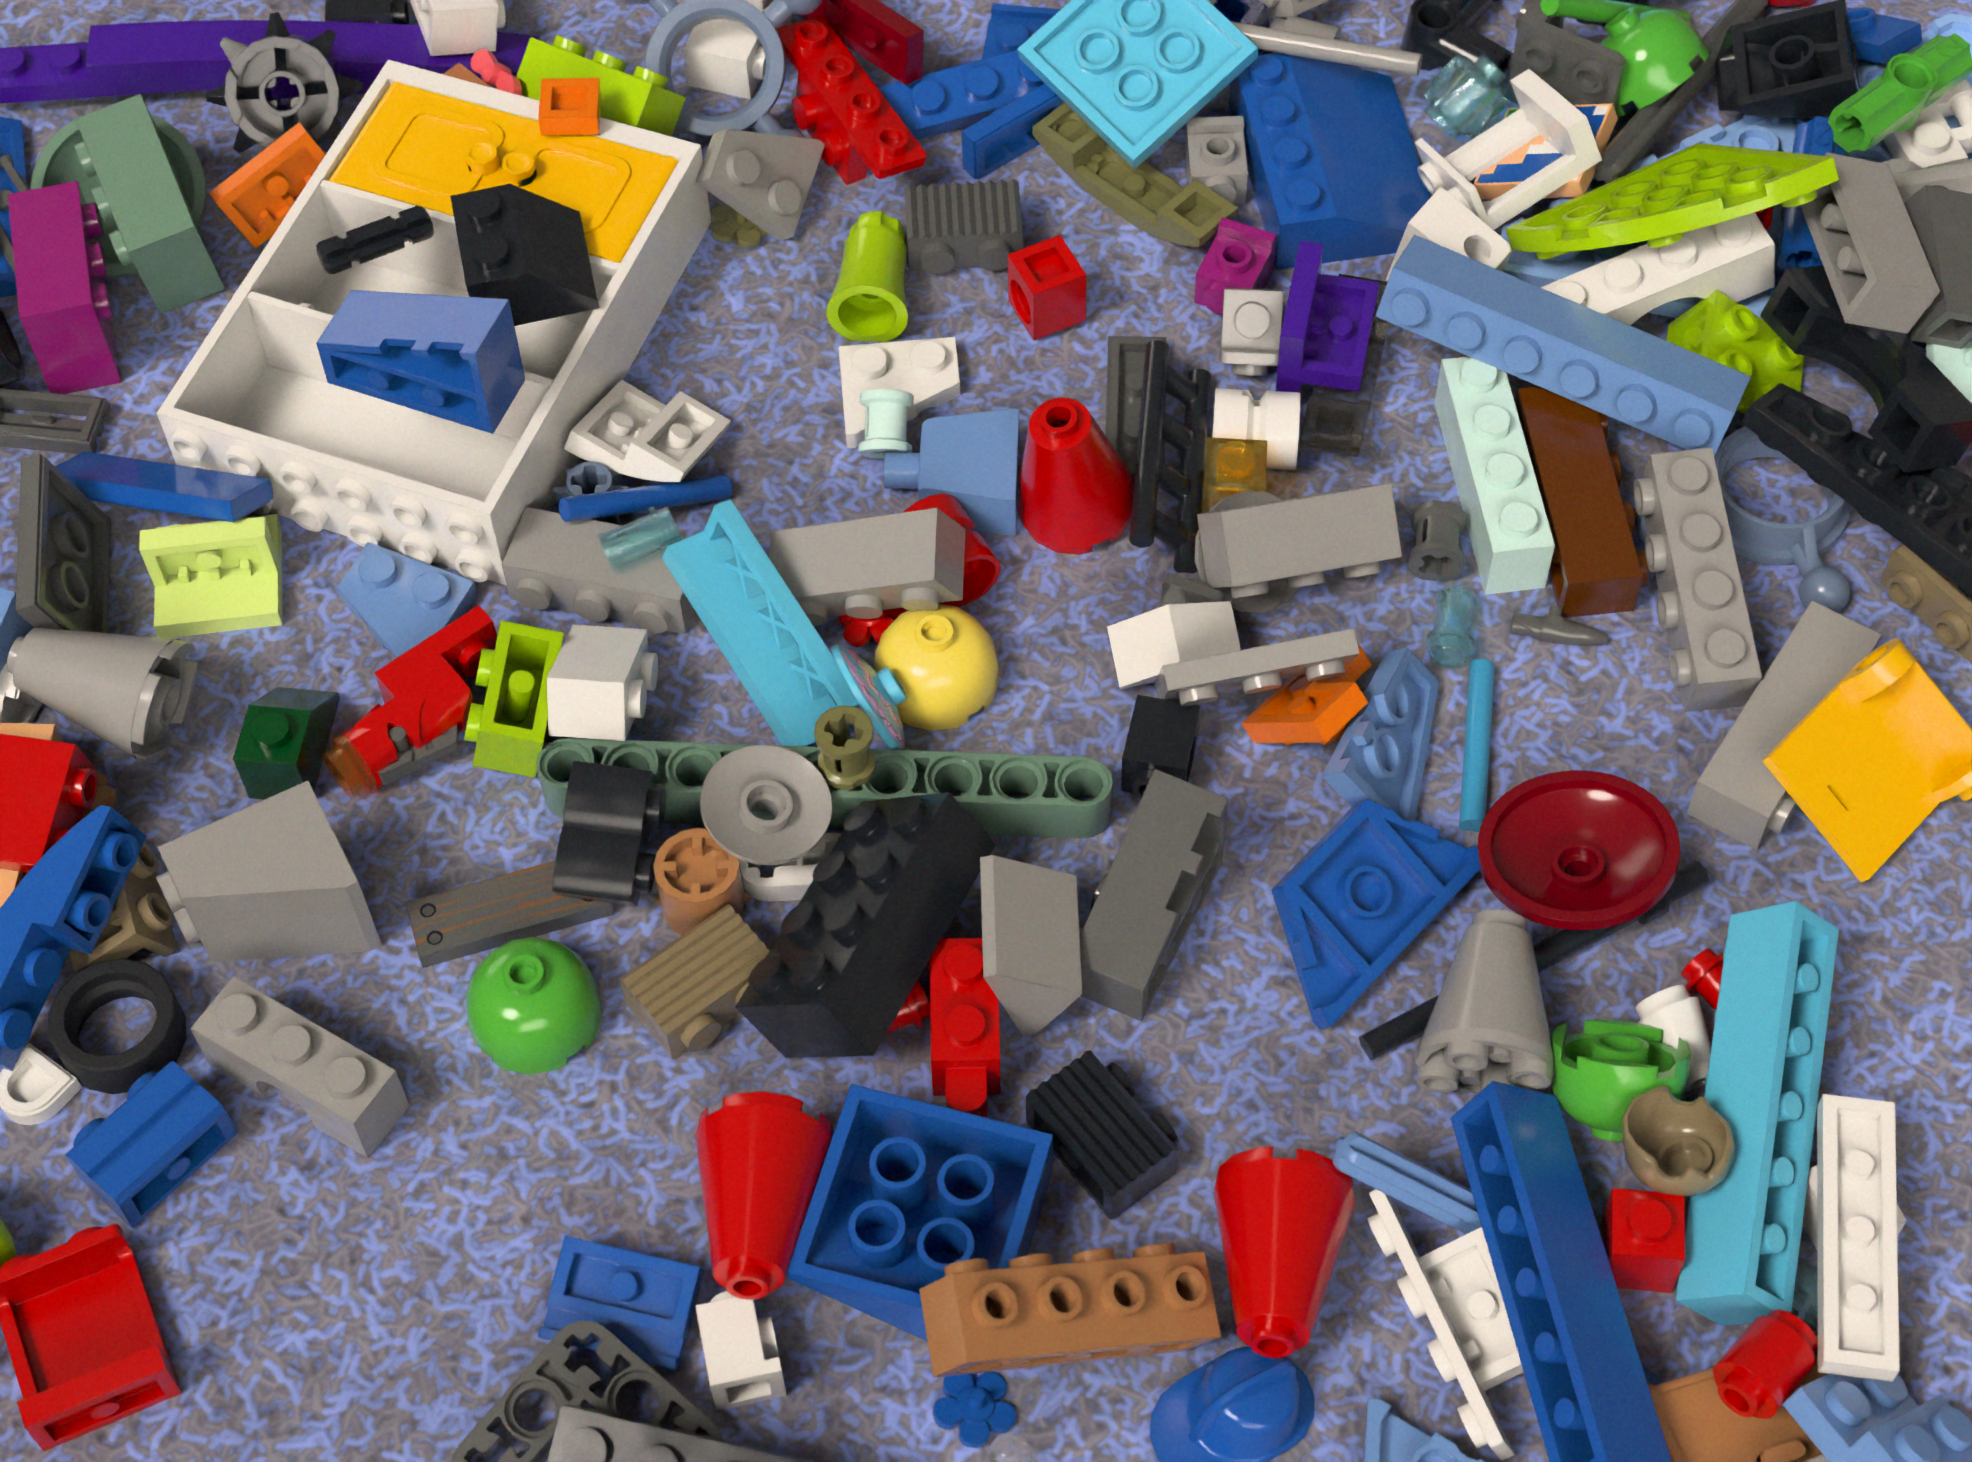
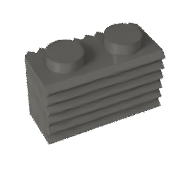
(963, 225)

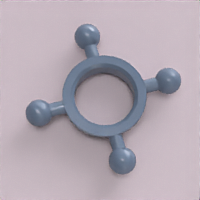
(682, 17)
(1781, 542)

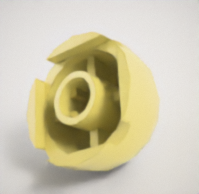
(942, 664)

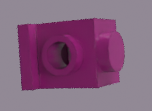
(1236, 259)

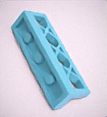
(757, 628)

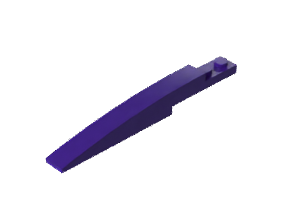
(189, 57)

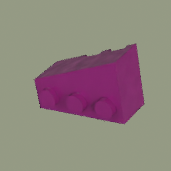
(63, 287)

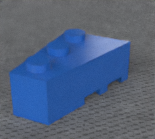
(427, 353)

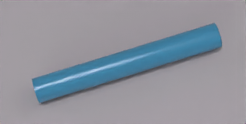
(1477, 744)

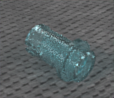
(639, 538)
(1451, 637)

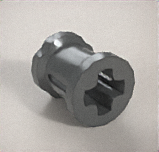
(1437, 544)

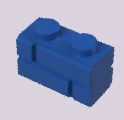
(150, 1142)

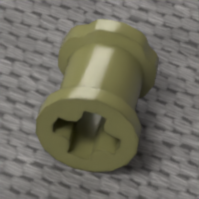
(835, 743)

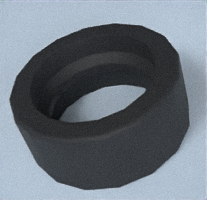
(97, 987)

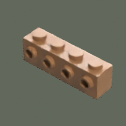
(1067, 1311)

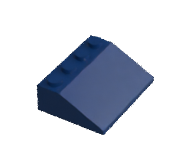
(1327, 156)

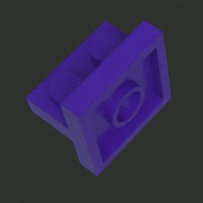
(1324, 326)

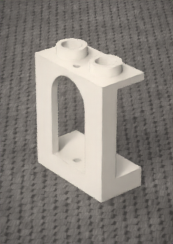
(1541, 114)

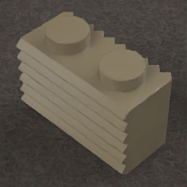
(694, 982)

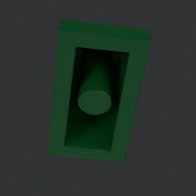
(284, 740)

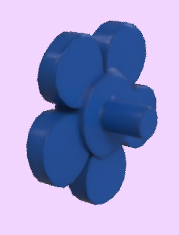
(974, 1408)

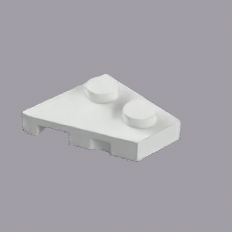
(917, 366)

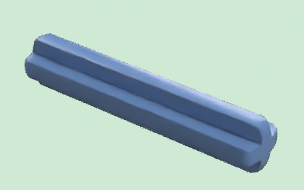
(1406, 1181)

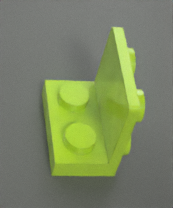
(1739, 340)

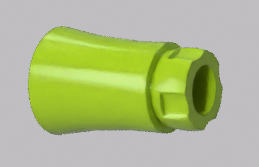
(871, 281)

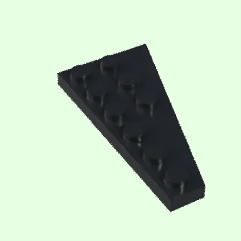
(1919, 508)

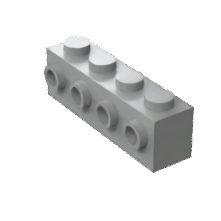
(1697, 580)

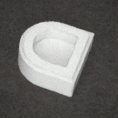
(35, 1088)

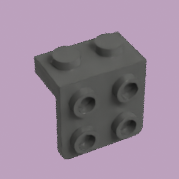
(1567, 62)

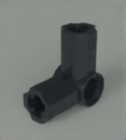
(1443, 30)

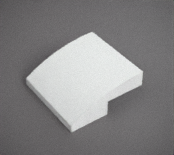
(645, 437)

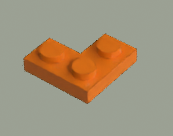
(1310, 709)

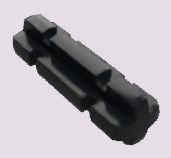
(375, 240)

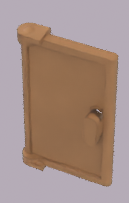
(1706, 1430)

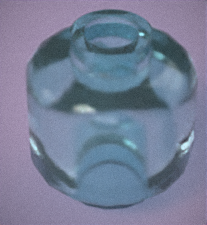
(1466, 96)

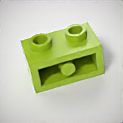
(515, 710)

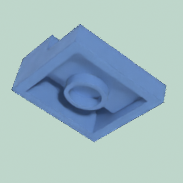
(1879, 1422)

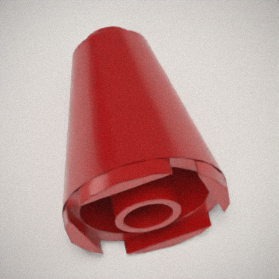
(1072, 480)
(757, 1183)
(1280, 1242)

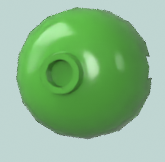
(1656, 53)
(533, 1005)
(1609, 1067)

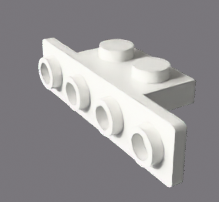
(1466, 1311)

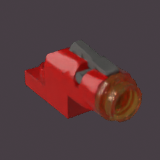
(421, 709)

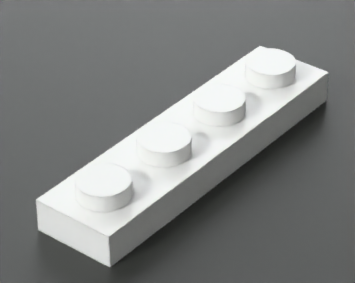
(1857, 1238)

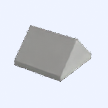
(1030, 940)

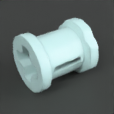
(885, 422)

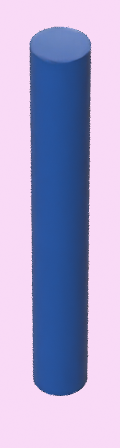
(641, 498)

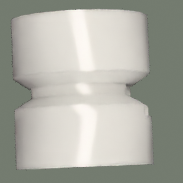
(1270, 419)

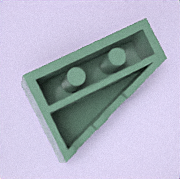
(147, 204)

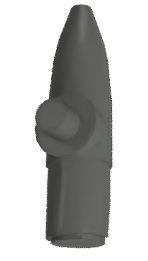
(1556, 629)

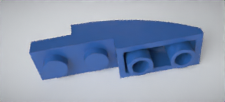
(58, 910)

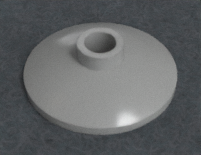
(772, 781)

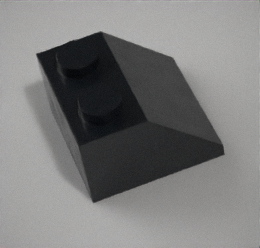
(524, 252)

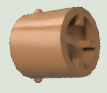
(696, 879)

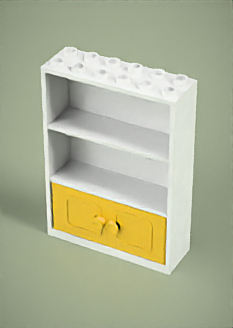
(385, 471)

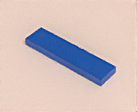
(167, 486)

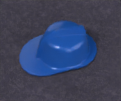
(1233, 1410)

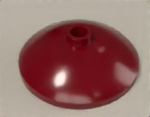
(1583, 827)

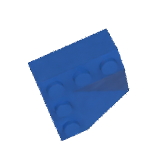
(911, 1194)

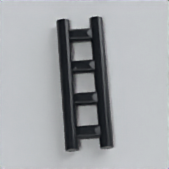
(1153, 473)

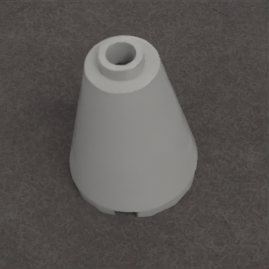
(109, 683)

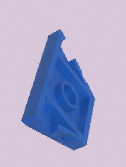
(1364, 901)

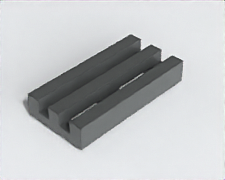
(48, 433)

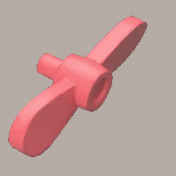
(495, 73)

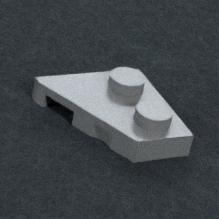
(761, 176)

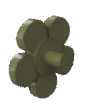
(732, 225)

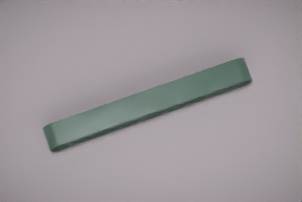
(983, 778)

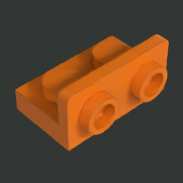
(269, 184)

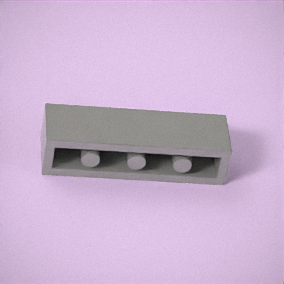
(1736, 787)

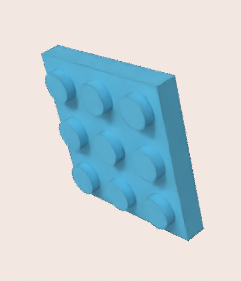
(1137, 66)

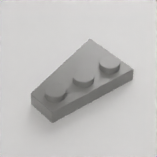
(1257, 668)

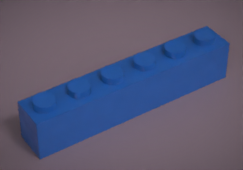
(1556, 1280)

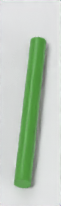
(1595, 10)

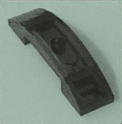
(1339, 417)

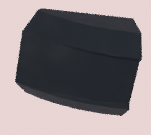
(1789, 64)

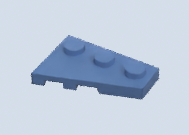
(1388, 739)

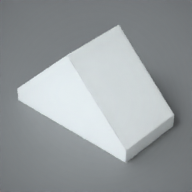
(1170, 636)

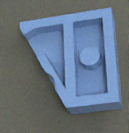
(403, 597)

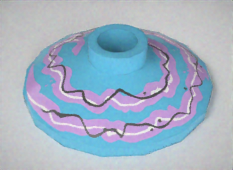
(876, 694)

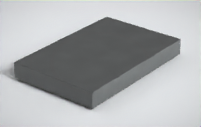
(60, 552)

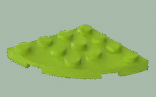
(1673, 197)

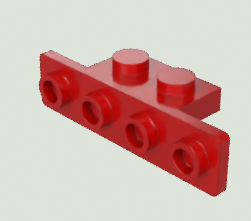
(845, 107)

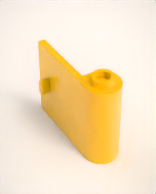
(1875, 757)

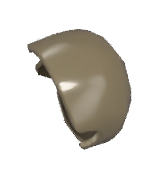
(1676, 1143)

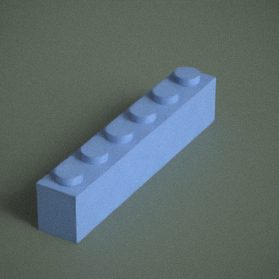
(1561, 346)

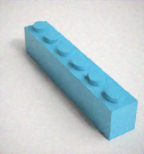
(1766, 1086)

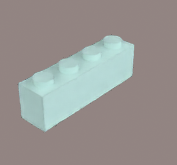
(1493, 476)

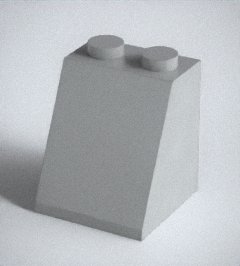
(267, 884)

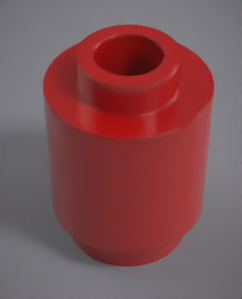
(1766, 1364)

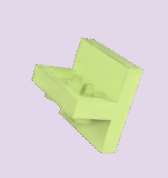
(215, 575)

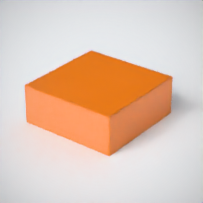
(570, 106)

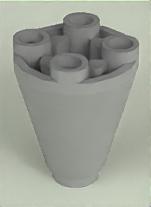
(1488, 1013)

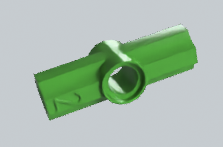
(1901, 93)

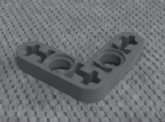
(551, 1375)

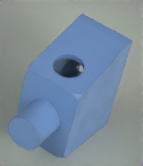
(967, 458)

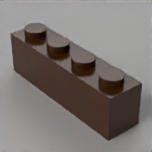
(1579, 484)

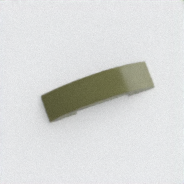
(1139, 195)

